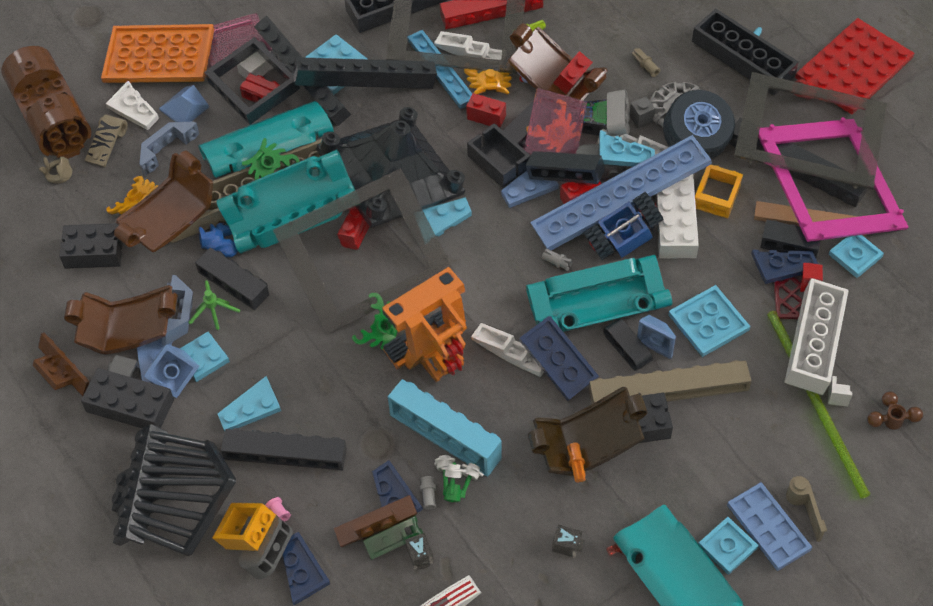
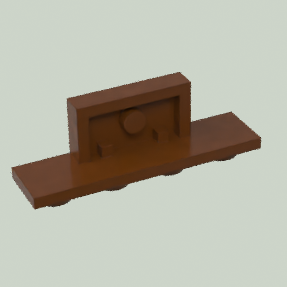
(58, 368)
(375, 521)

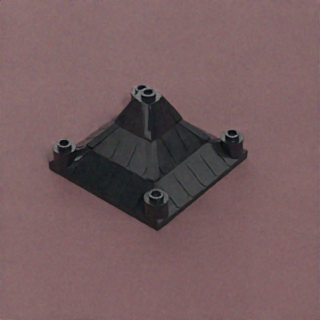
(387, 149)

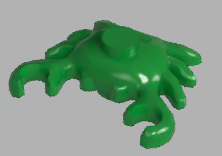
(268, 160)
(381, 328)

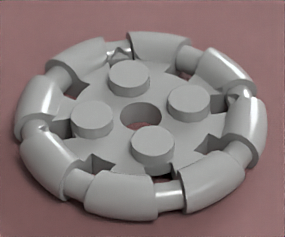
(665, 97)

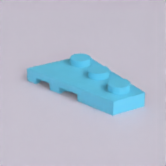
(622, 153)
(447, 215)
(250, 406)

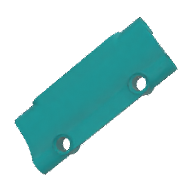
(283, 198)
(674, 563)

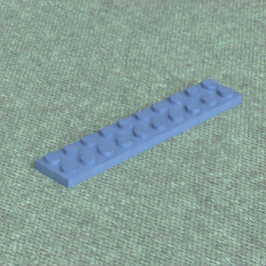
(648, 176)

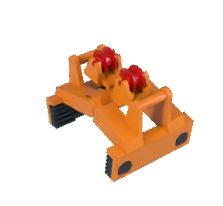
(430, 338)

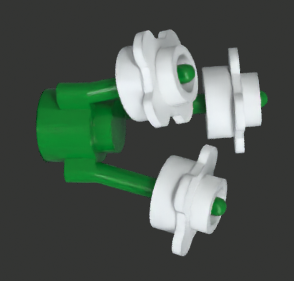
(450, 469)

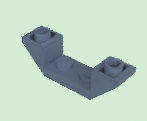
(182, 130)
(178, 327)

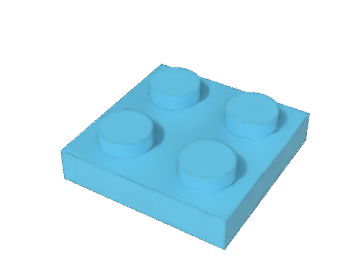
(856, 254)
(206, 354)
(728, 545)

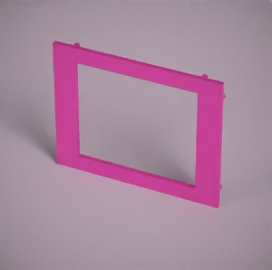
(837, 228)

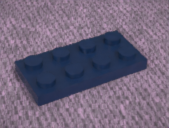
(558, 358)

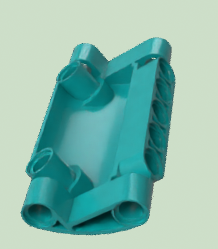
(286, 129)
(599, 293)

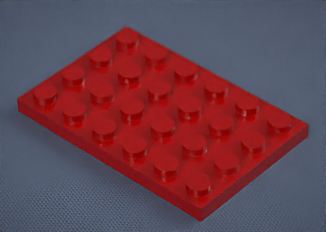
(856, 62)

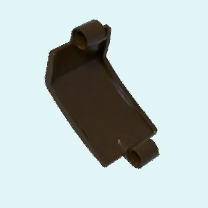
(600, 429)

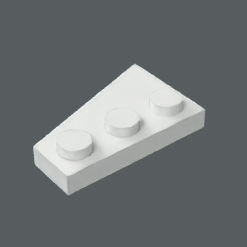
(131, 106)

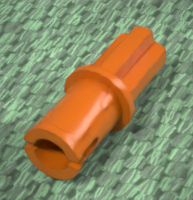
(576, 462)

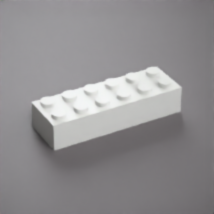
(678, 231)
(816, 336)

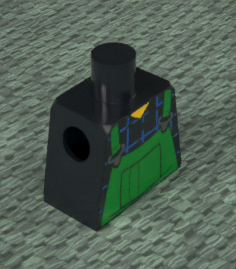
(595, 117)

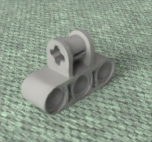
(617, 113)

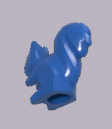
(216, 240)

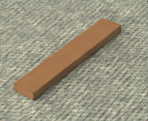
(785, 214)

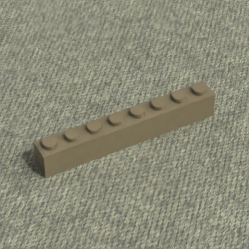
(679, 383)

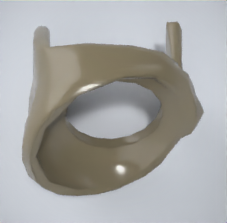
(63, 168)

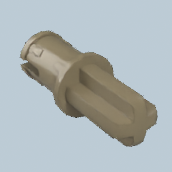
(646, 62)

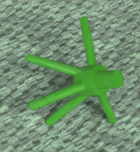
(211, 301)

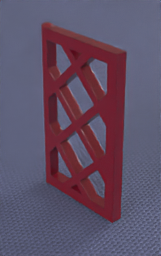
(793, 314)

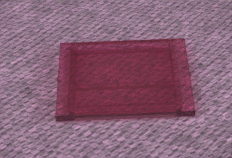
(232, 35)
(555, 123)

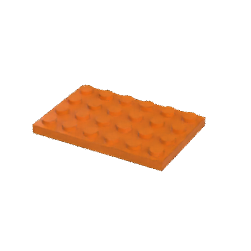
(158, 53)

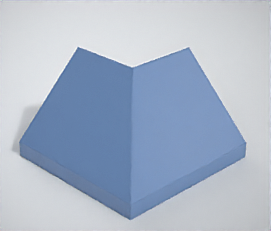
(185, 105)
(656, 336)
(172, 369)

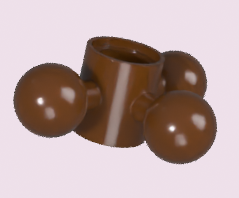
(890, 400)

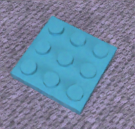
(336, 48)
(709, 320)

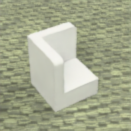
(838, 393)

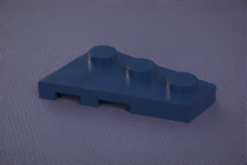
(781, 266)
(391, 486)
(302, 570)

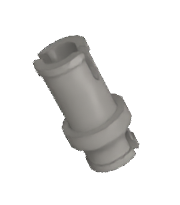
(560, 261)
(427, 489)

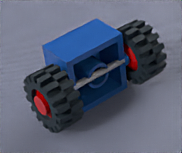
(624, 227)

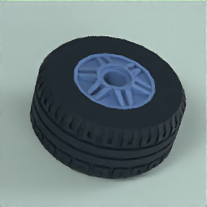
(704, 117)

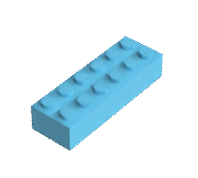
(445, 427)

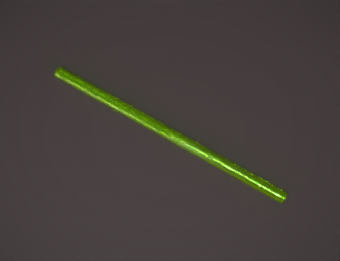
(823, 414)

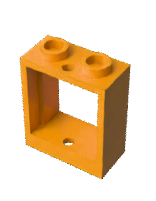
(713, 204)
(234, 520)

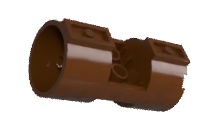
(46, 102)

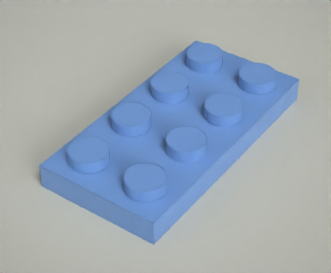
(769, 526)

